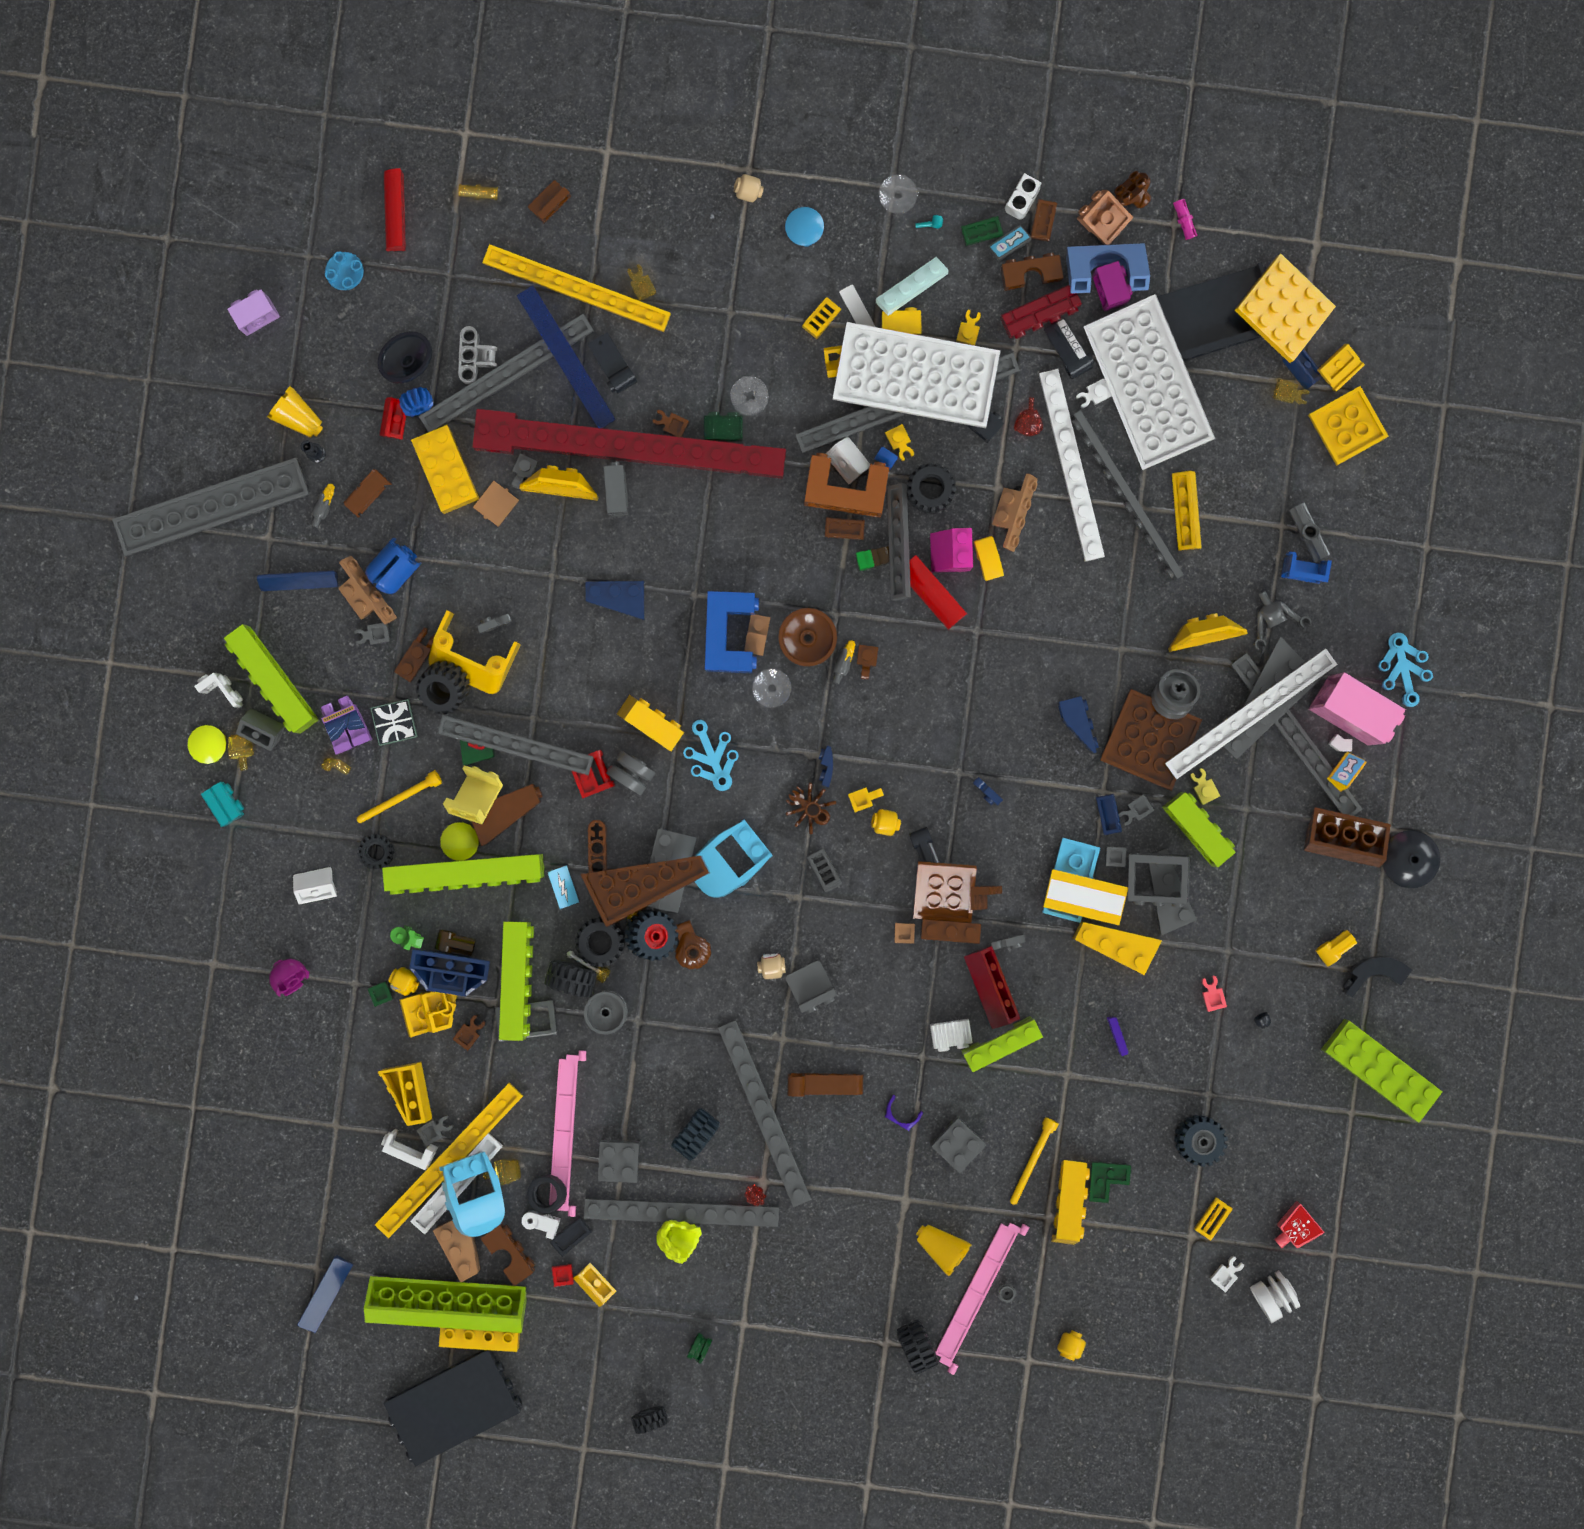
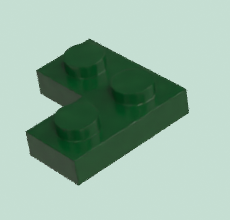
(1105, 1174)

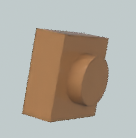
(904, 933)

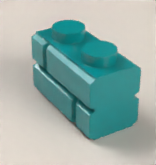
(223, 804)

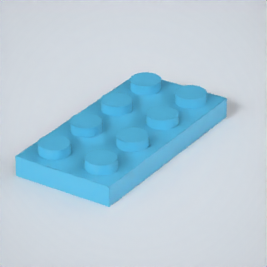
(1074, 859)

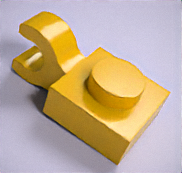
(862, 799)

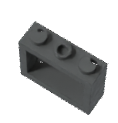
(1159, 900)

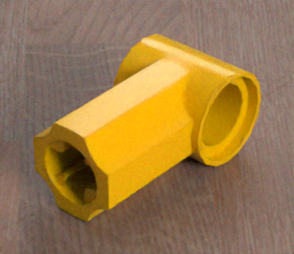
(1332, 950)

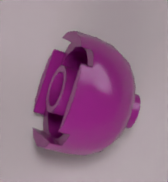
(287, 976)

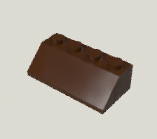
(1347, 837)

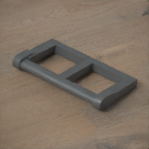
(552, 1018)

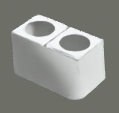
(1021, 213)

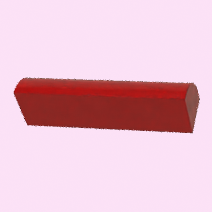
(394, 210)
(934, 594)

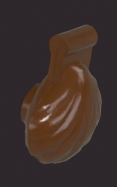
(689, 940)

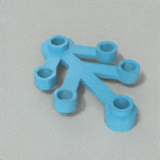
(1403, 666)
(712, 758)

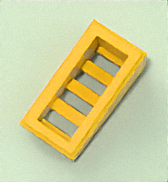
(810, 329)

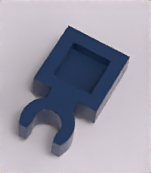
(990, 796)

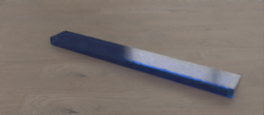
(565, 357)

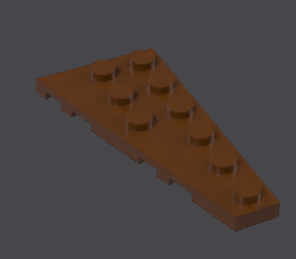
(632, 888)

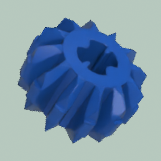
(416, 401)

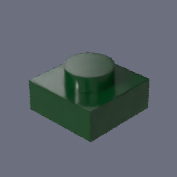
(380, 993)

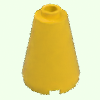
(295, 414)
(943, 1247)

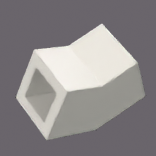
(1341, 744)

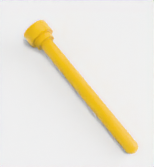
(431, 780)
(1048, 1127)

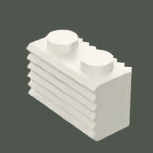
(951, 1034)

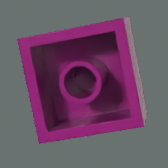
(1112, 286)

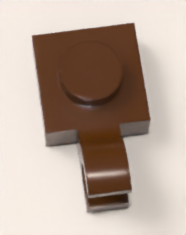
(867, 657)

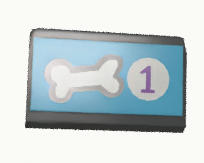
(1009, 243)

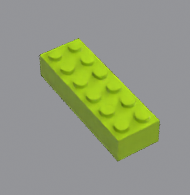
(271, 679)
(515, 981)
(1381, 1070)

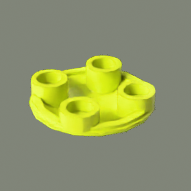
(207, 744)
(459, 841)

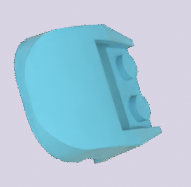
(722, 878)
(480, 1214)

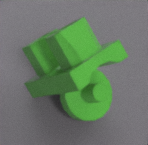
(406, 937)

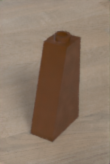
(507, 811)

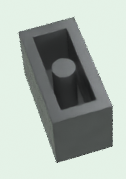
(260, 729)

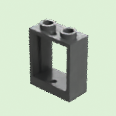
(616, 490)

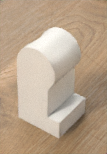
(541, 1221)

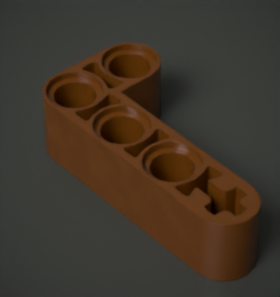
(592, 856)
(824, 1084)

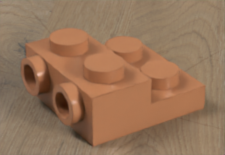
(1104, 216)

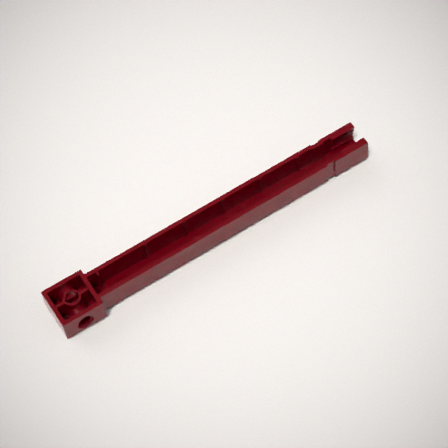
(505, 432)

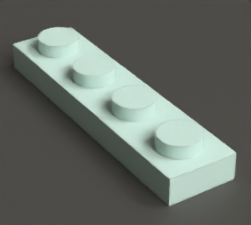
(912, 286)

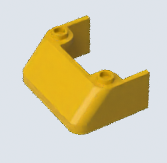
(485, 678)

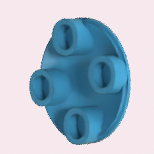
(804, 226)
(344, 271)

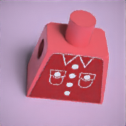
(1297, 1227)

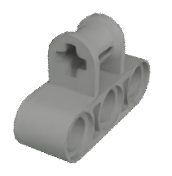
(480, 356)

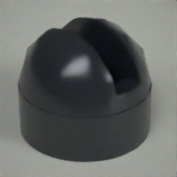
(1263, 1020)

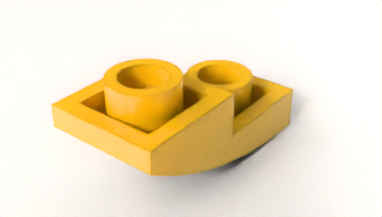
(989, 558)

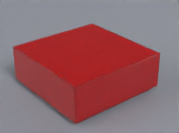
(562, 1275)

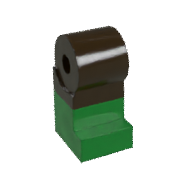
(872, 558)

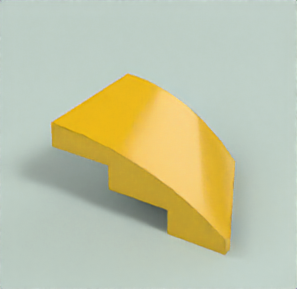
(428, 1012)

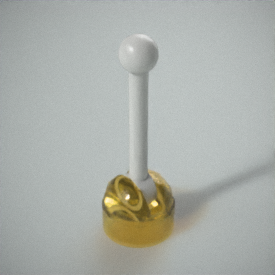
(602, 972)

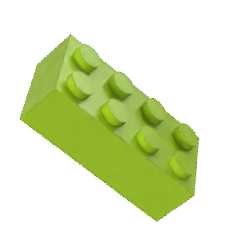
(1199, 829)

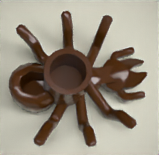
(812, 809)

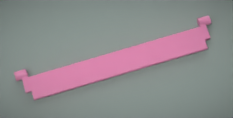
(565, 1125)
(976, 1293)

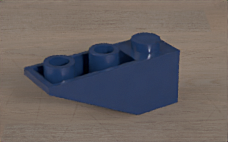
(1075, 718)

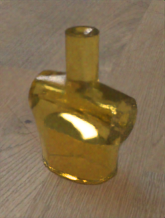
(239, 749)
(506, 1171)

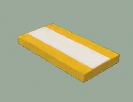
(1085, 897)

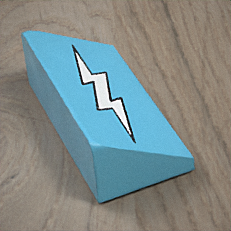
(563, 887)

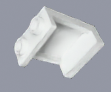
(406, 1153)

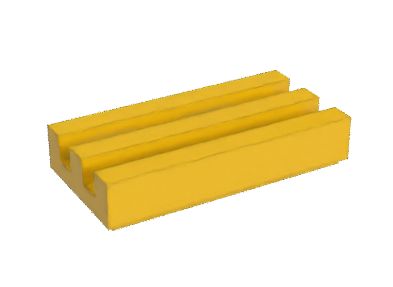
(1198, 1227)

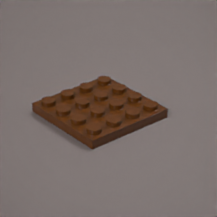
(1147, 740)

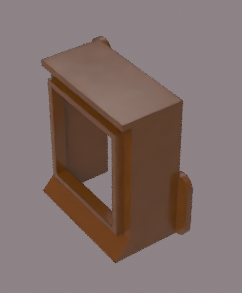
(364, 495)

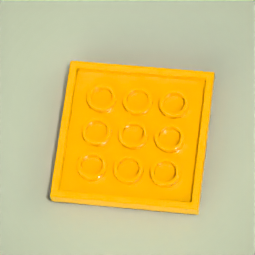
(1285, 308)

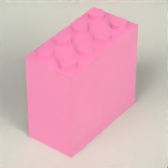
(1357, 709)

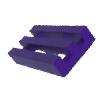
(1117, 1034)

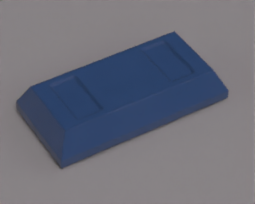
(1109, 814)

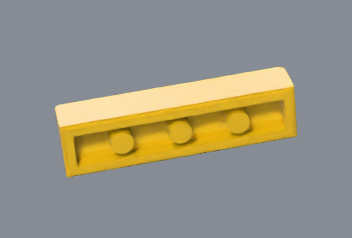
(1186, 510)

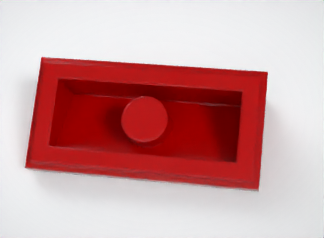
(393, 419)

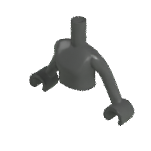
(1273, 615)

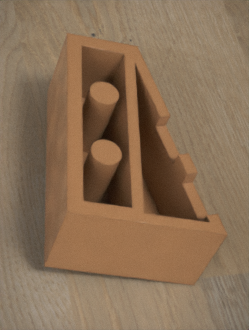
(459, 1250)

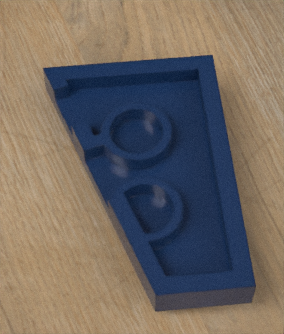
(618, 596)

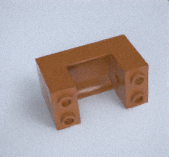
(843, 499)

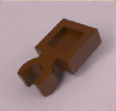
(673, 424)
(467, 1034)

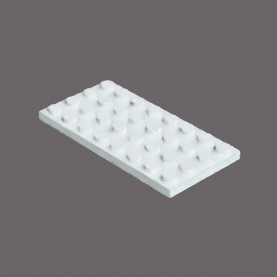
(916, 375)
(1149, 382)

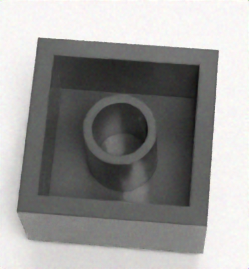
(958, 1144)
(619, 1160)

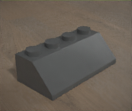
(669, 847)

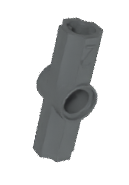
(1315, 543)

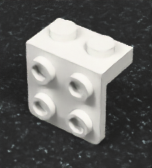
(208, 683)

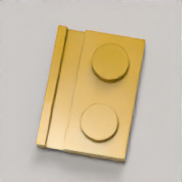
(1340, 367)

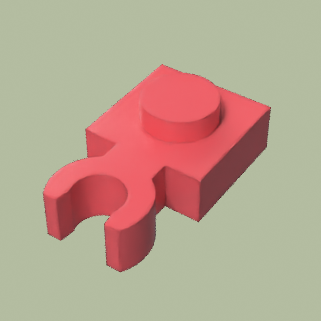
(1213, 997)

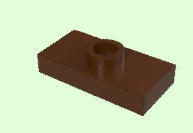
(1043, 220)
(844, 528)

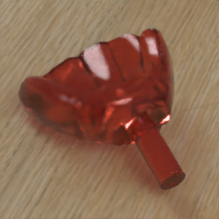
(1029, 421)

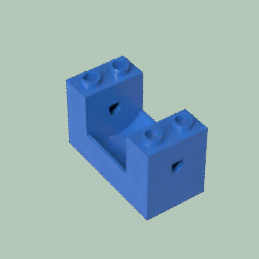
(718, 607)

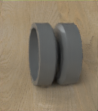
(1175, 694)
(631, 772)
(599, 1021)

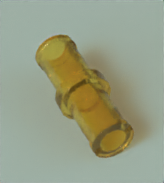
(478, 192)

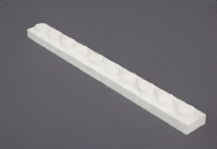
(1071, 465)
(1251, 713)

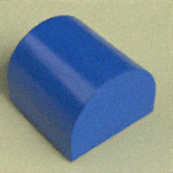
(887, 457)

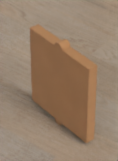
(496, 503)

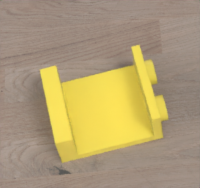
(475, 795)

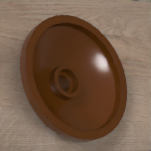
(812, 623)

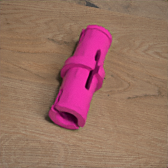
(1185, 219)

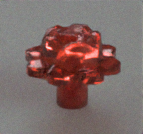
(755, 1195)

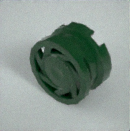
(699, 1348)

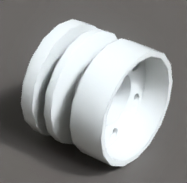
(1275, 1296)

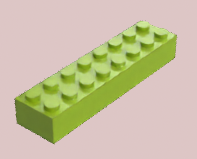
(460, 873)
(445, 1304)

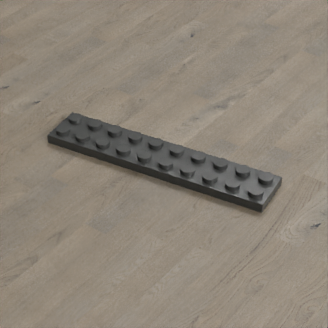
(211, 507)

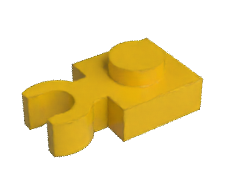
(968, 331)
(898, 439)

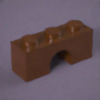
(1048, 267)
(950, 931)
(501, 1238)

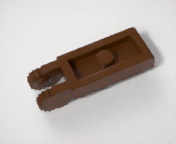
(414, 657)

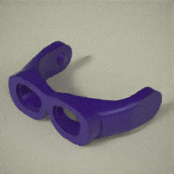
(907, 1126)

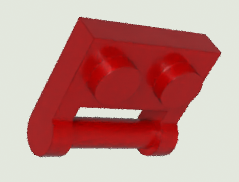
(587, 783)

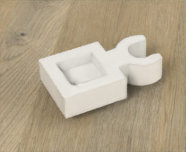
(1096, 392)
(1225, 1276)

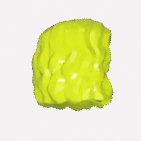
(678, 1239)

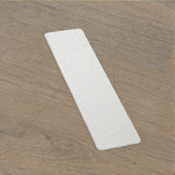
(856, 306)

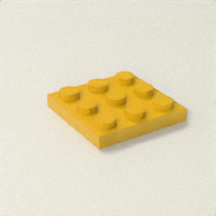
(1348, 425)

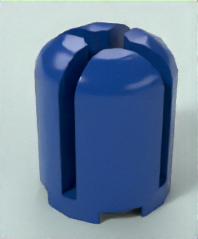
(392, 567)

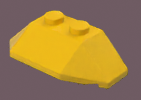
(560, 483)
(1206, 631)

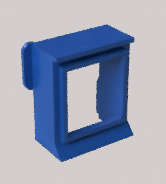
(1304, 570)

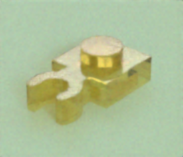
(642, 284)
(1287, 392)

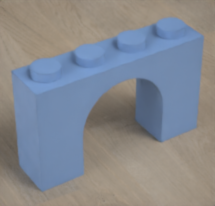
(1083, 259)

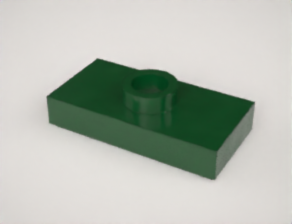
(982, 231)

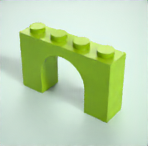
(1021, 1035)

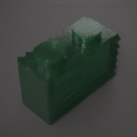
(723, 427)

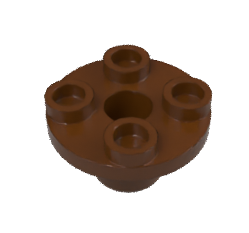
(1134, 190)

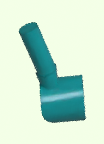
(937, 222)

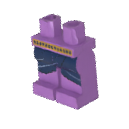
(345, 719)

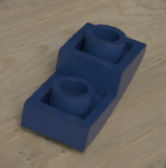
(827, 760)

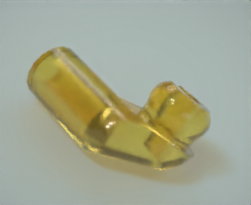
(337, 764)

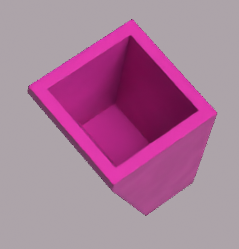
(951, 550)

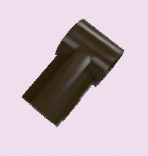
(450, 942)

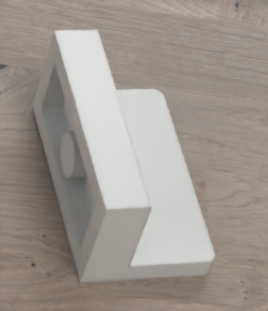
(848, 460)
(314, 885)

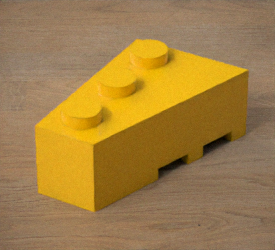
(651, 722)
(409, 1091)

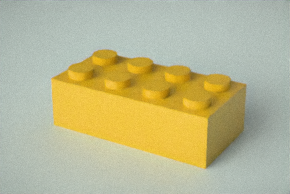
(445, 469)

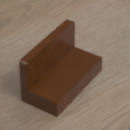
(549, 201)
(980, 894)

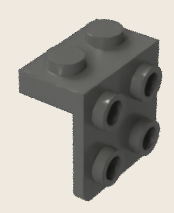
(811, 987)

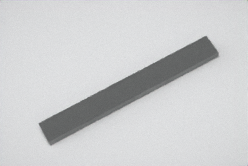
(515, 745)

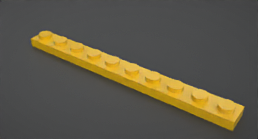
(576, 288)
(457, 1150)

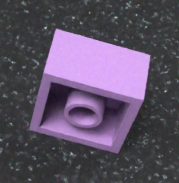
(253, 312)

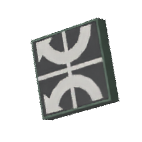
(394, 722)

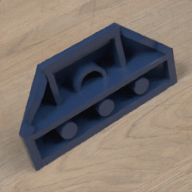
(449, 972)

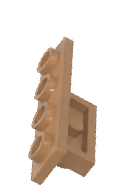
(1013, 510)
(362, 593)

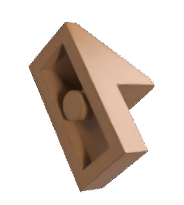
(757, 634)

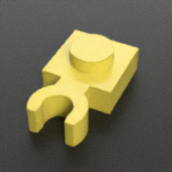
(1205, 789)

